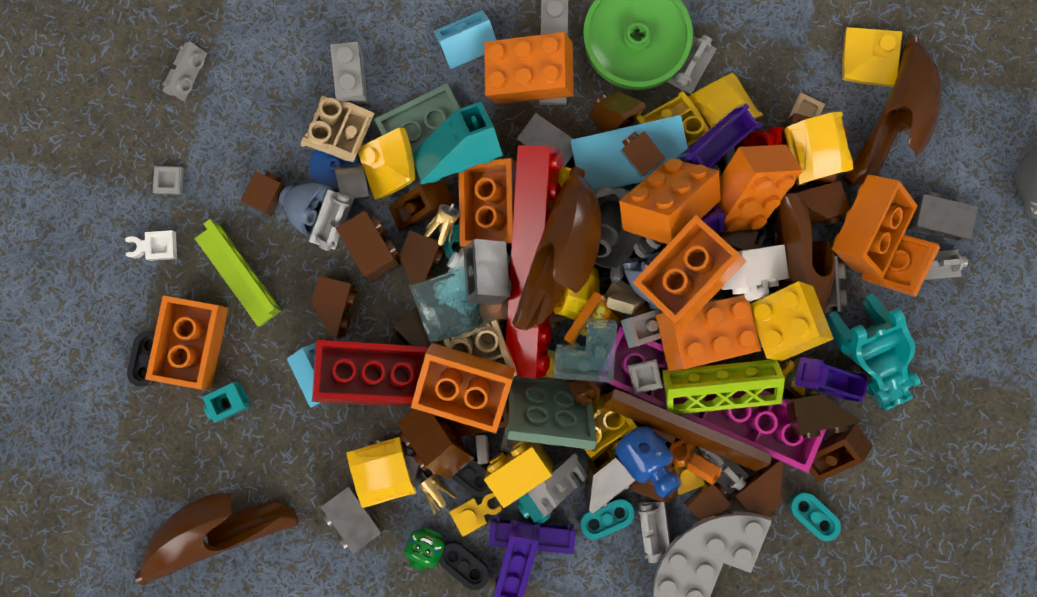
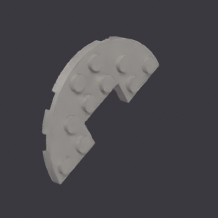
(696, 557)

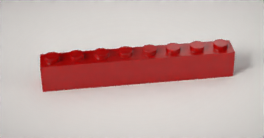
(534, 198)

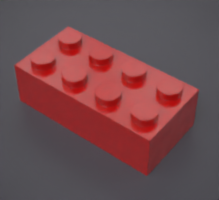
(366, 373)

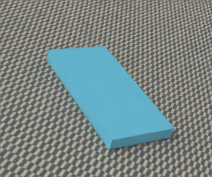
(606, 165)

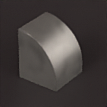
(351, 180)

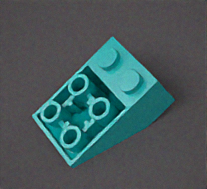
(457, 144)

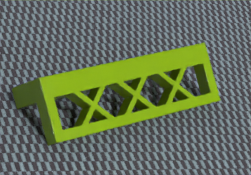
(237, 273)
(723, 381)

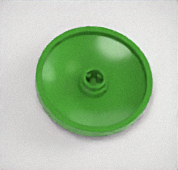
(637, 41)

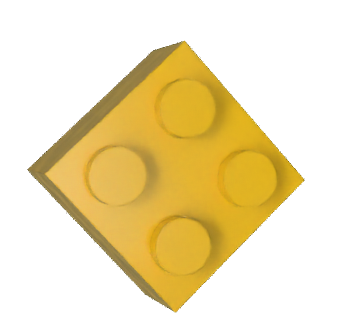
(790, 321)
(518, 471)

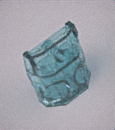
(444, 305)

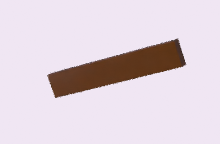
(686, 430)

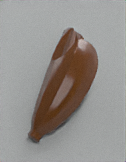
(919, 102)
(564, 251)
(806, 259)
(181, 537)

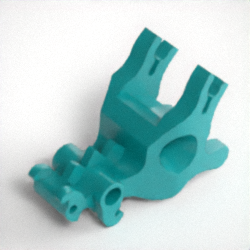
(880, 351)

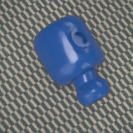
(647, 459)

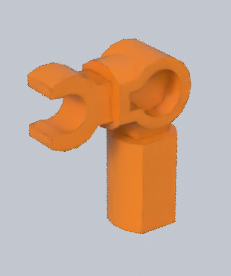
(695, 462)

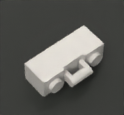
(762, 270)

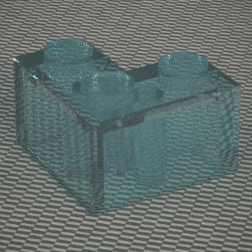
(593, 360)

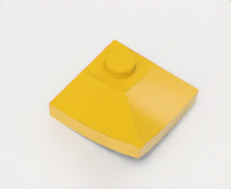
(871, 56)
(388, 163)

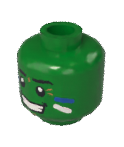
(424, 549)

